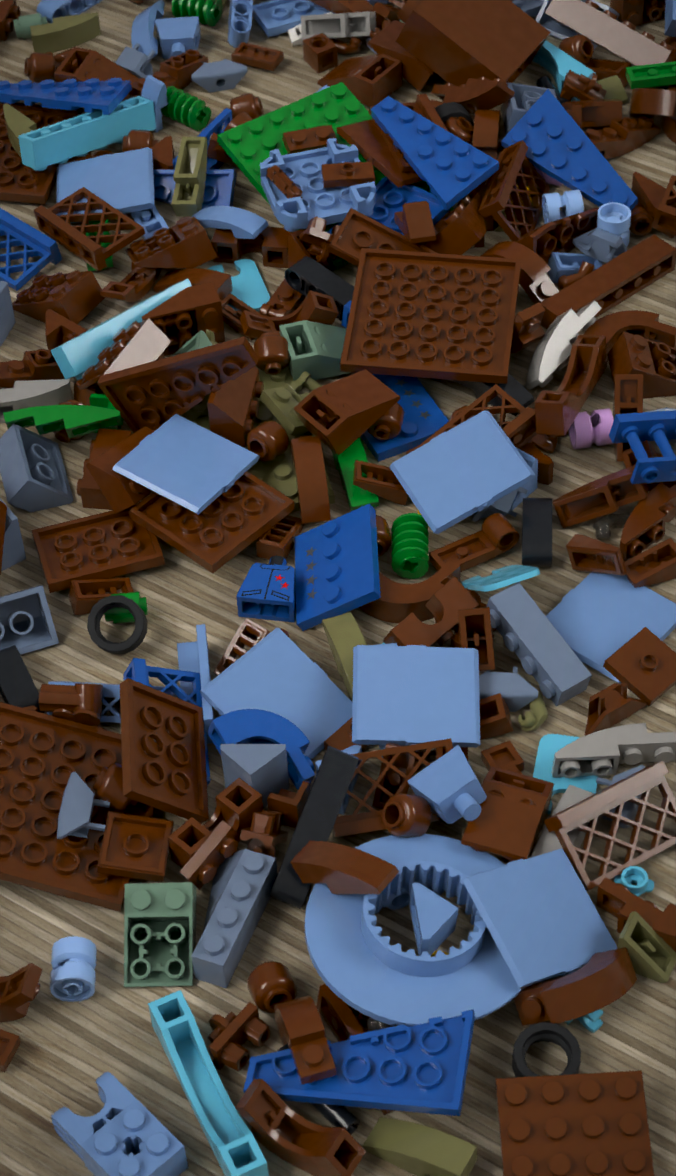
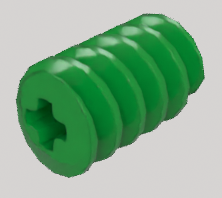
(207, 10)
(186, 109)
(410, 546)

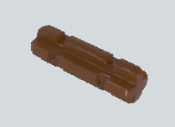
(283, 182)

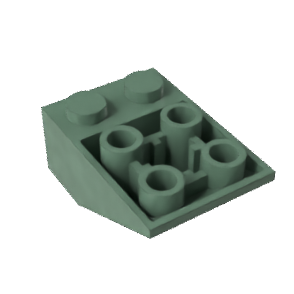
(314, 348)
(159, 934)

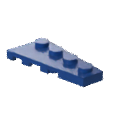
(218, 186)

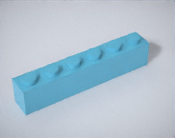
(85, 133)
(82, 351)

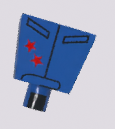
(268, 591)

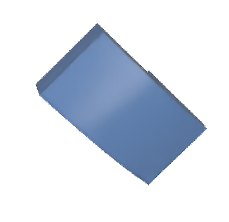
(157, 92)

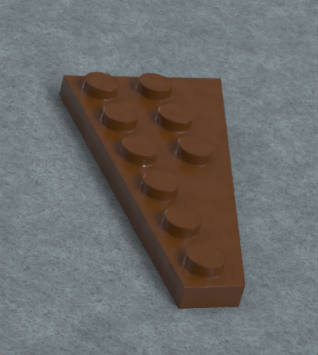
(175, 384)

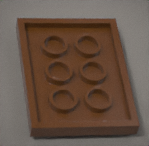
(95, 549)
(163, 751)

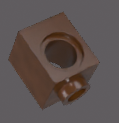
(320, 53)

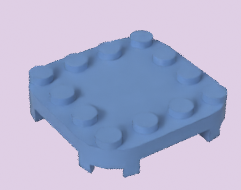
(317, 201)

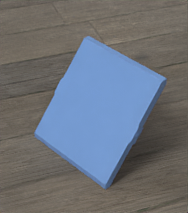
(119, 179)
(186, 463)
(462, 471)
(606, 614)
(283, 681)
(415, 695)
(539, 917)

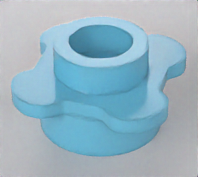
(636, 875)

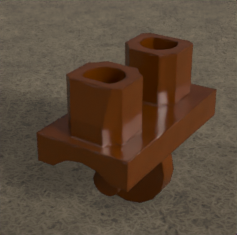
(582, 87)
(319, 239)
(265, 832)
(231, 1034)

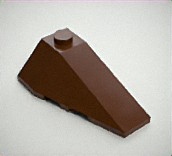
(559, 234)

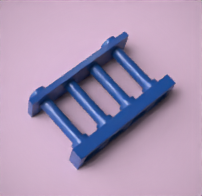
(649, 426)

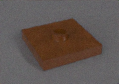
(644, 666)
(135, 847)

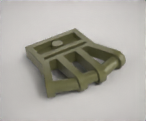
(283, 400)

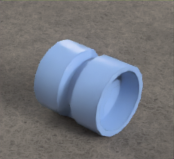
(570, 201)
(615, 219)
(73, 969)

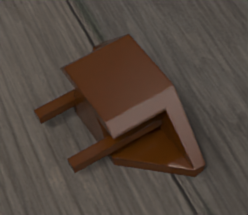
(611, 707)

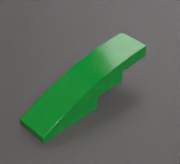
(74, 418)
(344, 463)

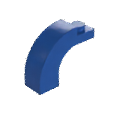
(265, 727)

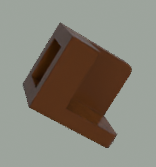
(289, 803)

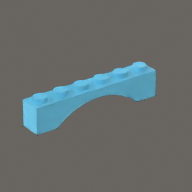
(559, 63)
(221, 1123)

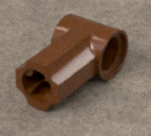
(71, 697)

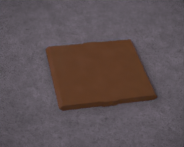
(373, 148)

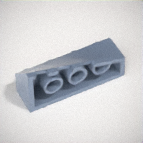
(537, 644)
(233, 911)

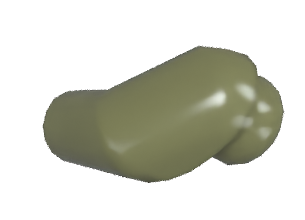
(534, 717)

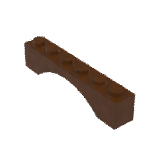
(559, 408)

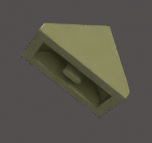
(647, 950)

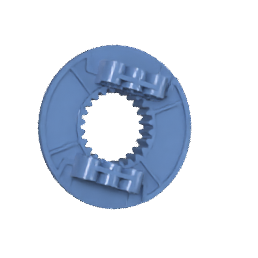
(398, 984)

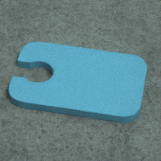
(248, 284)
(501, 578)
(548, 746)

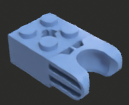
(121, 1137)

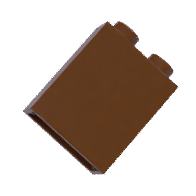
(471, 38)

